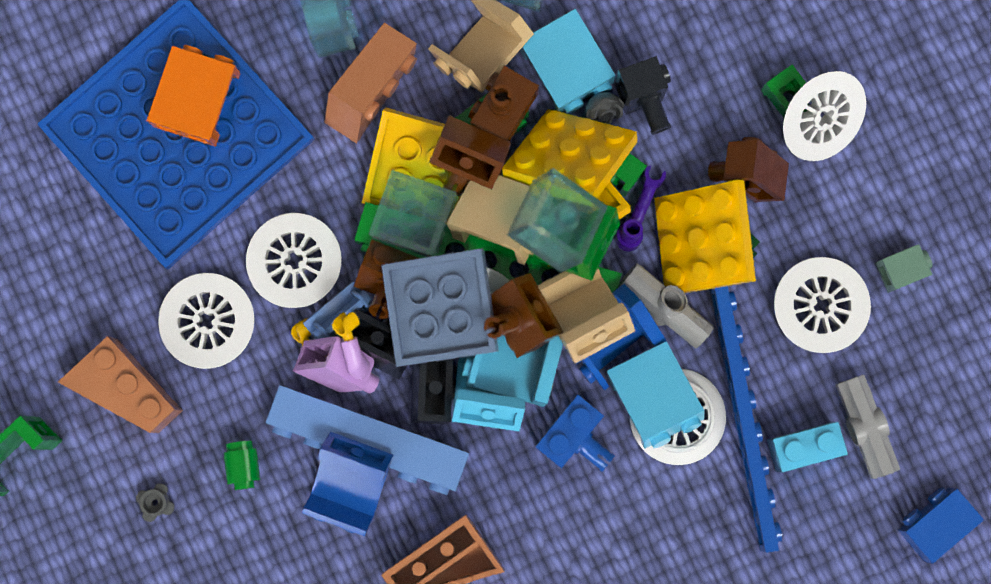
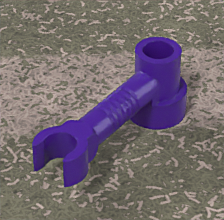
(631, 242)

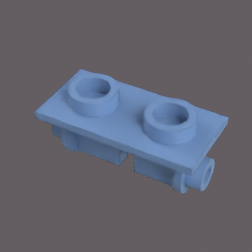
(345, 301)

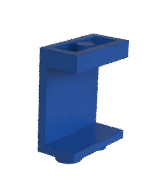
(643, 325)
(348, 484)

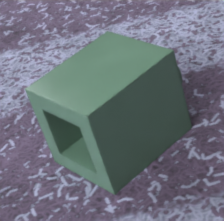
(904, 267)

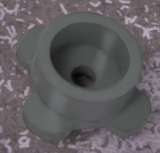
(146, 498)

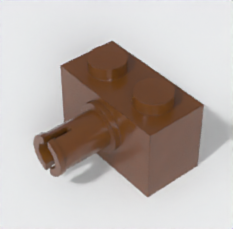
(505, 104)
(469, 155)
(757, 165)
(371, 276)
(522, 316)

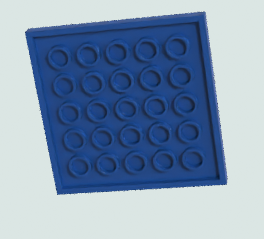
(159, 181)

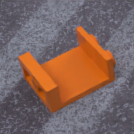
(192, 94)

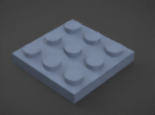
(439, 307)

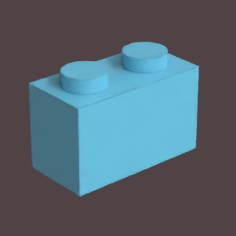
(807, 447)

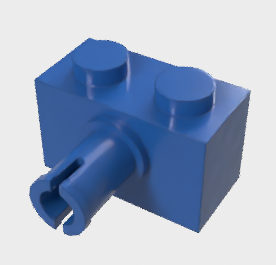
(573, 435)

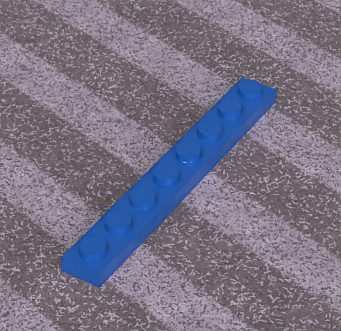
(748, 432)

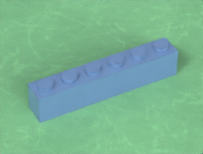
(412, 453)

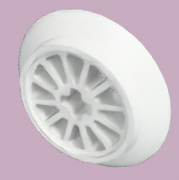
(836, 96)
(262, 244)
(857, 298)
(171, 314)
(706, 440)

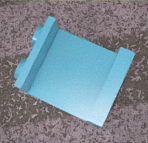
(568, 62)
(521, 377)
(656, 395)
(483, 407)

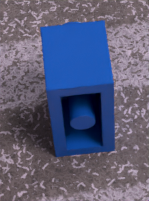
(939, 524)

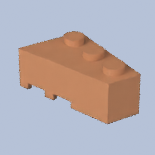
(369, 82)
(123, 386)
(450, 557)

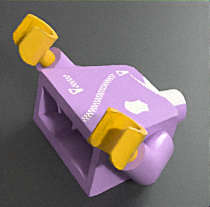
(335, 360)

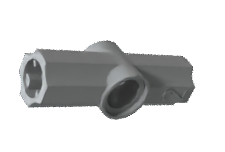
(668, 306)
(867, 427)

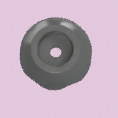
(604, 108)

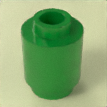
(241, 465)

